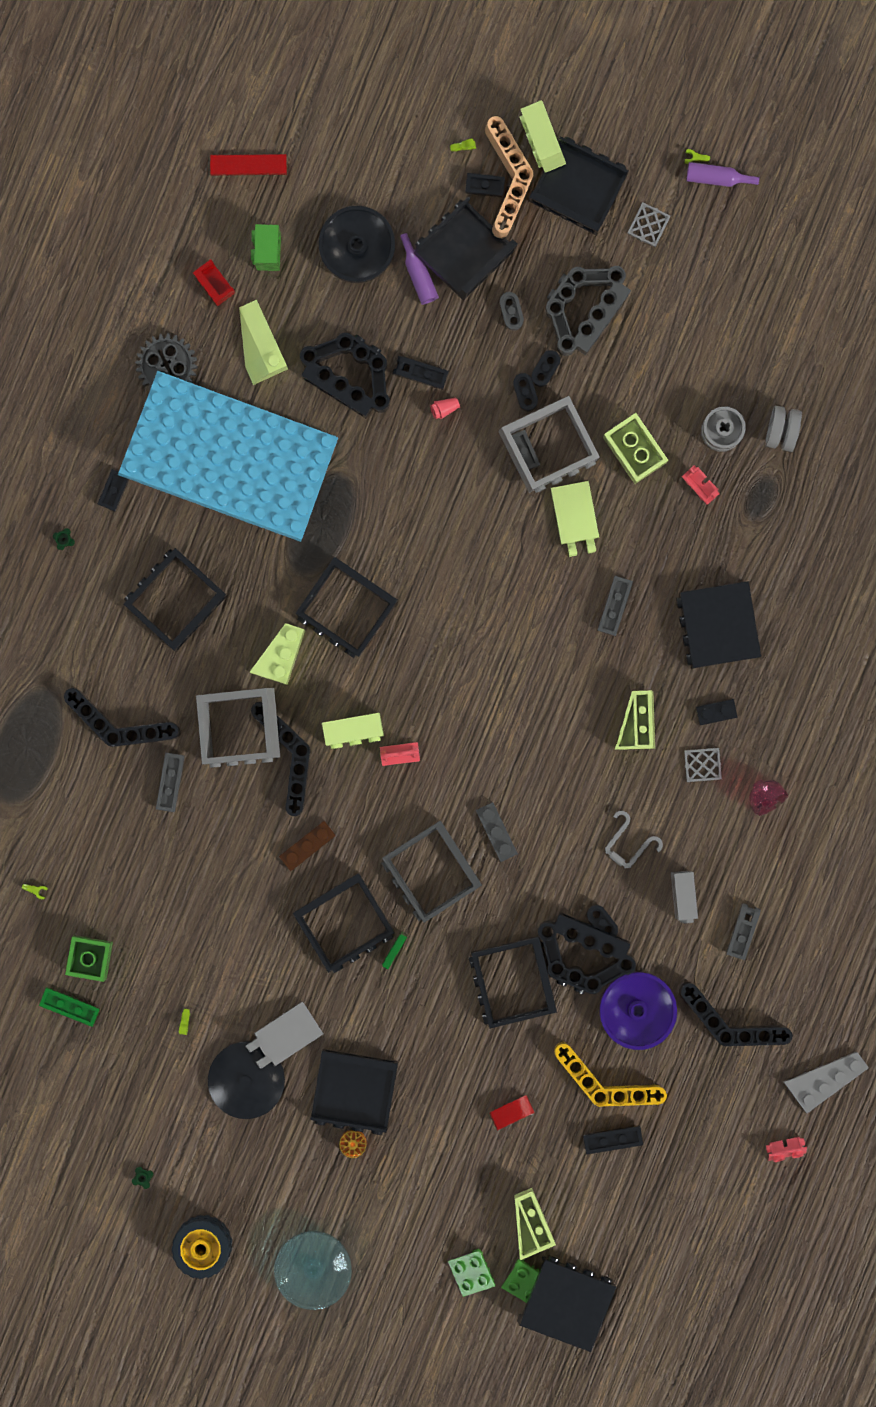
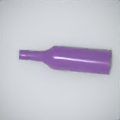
(717, 175)
(418, 273)

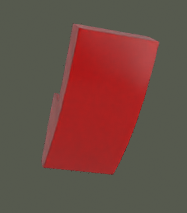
(511, 1112)

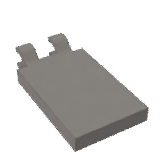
(285, 1035)

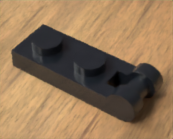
(421, 372)

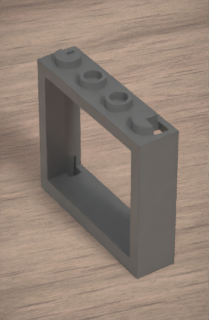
(408, 896)

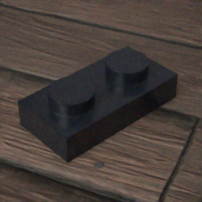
(485, 185)
(113, 491)
(716, 712)

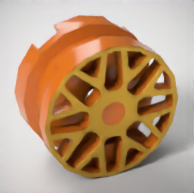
(353, 1143)

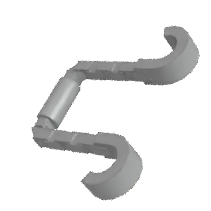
(618, 859)

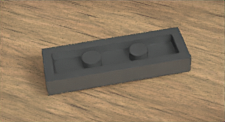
(615, 606)
(170, 782)
(496, 832)

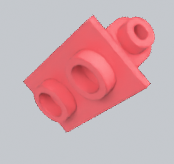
(705, 491)
(399, 754)
(779, 1152)

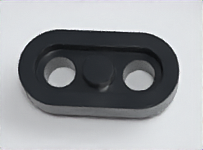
(545, 368)
(526, 392)
(603, 920)

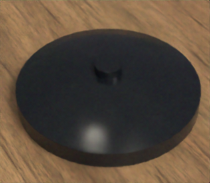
(356, 244)
(243, 1087)

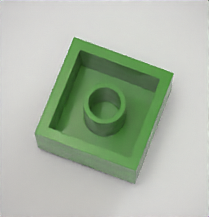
(267, 247)
(89, 958)

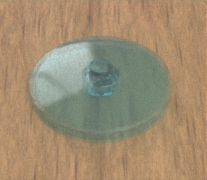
(313, 1270)

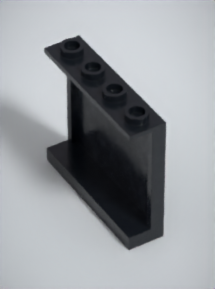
(581, 188)
(463, 249)
(718, 625)
(354, 1091)
(567, 1303)

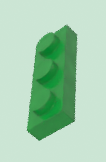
(69, 1007)

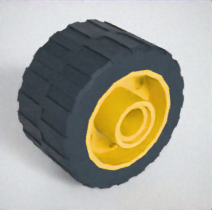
(202, 1262)

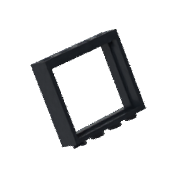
(197, 620)
(321, 630)
(353, 955)
(483, 998)

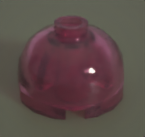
(766, 795)

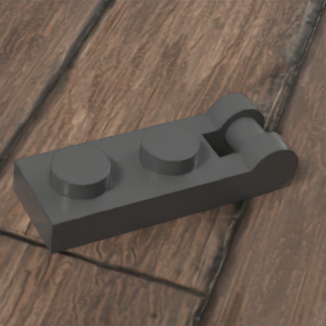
(743, 932)

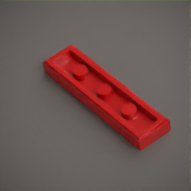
(248, 164)

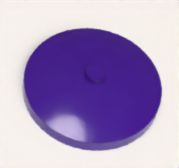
(638, 1011)

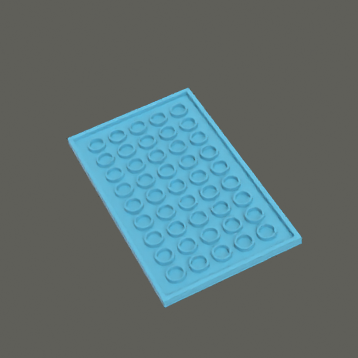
(228, 456)

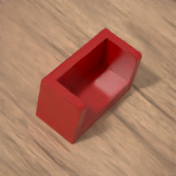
(214, 283)

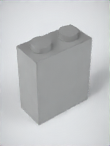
(684, 896)

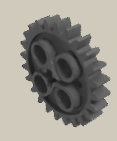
(181, 357)

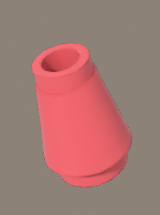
(444, 407)

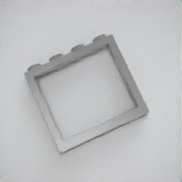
(571, 470)
(270, 726)

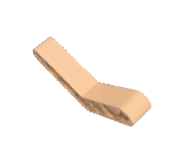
(513, 169)

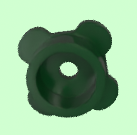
(63, 534)
(148, 1174)

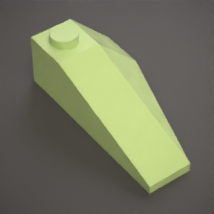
(260, 348)

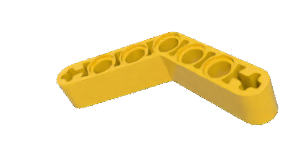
(609, 1091)

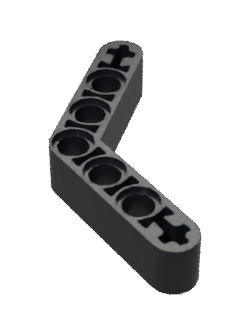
(109, 728)
(296, 759)
(734, 1032)

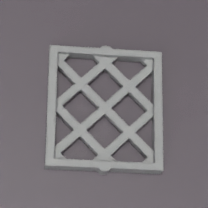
(660, 231)
(701, 751)

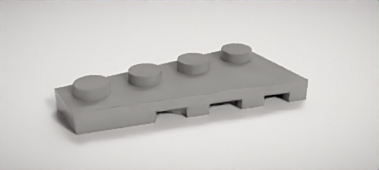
(821, 1083)

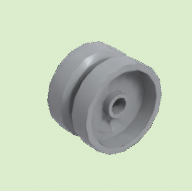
(731, 421)
(784, 429)

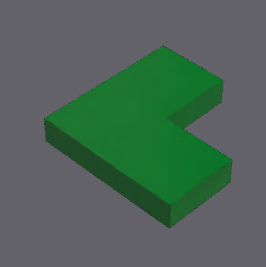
(394, 950)

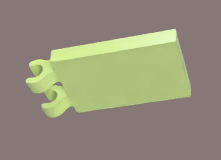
(575, 516)

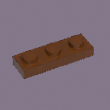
(307, 846)

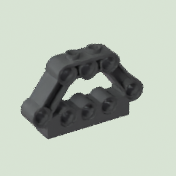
(590, 277)

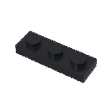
(613, 1139)

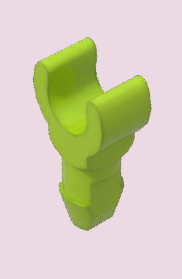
(464, 145)
(696, 157)
(34, 889)
(183, 1029)

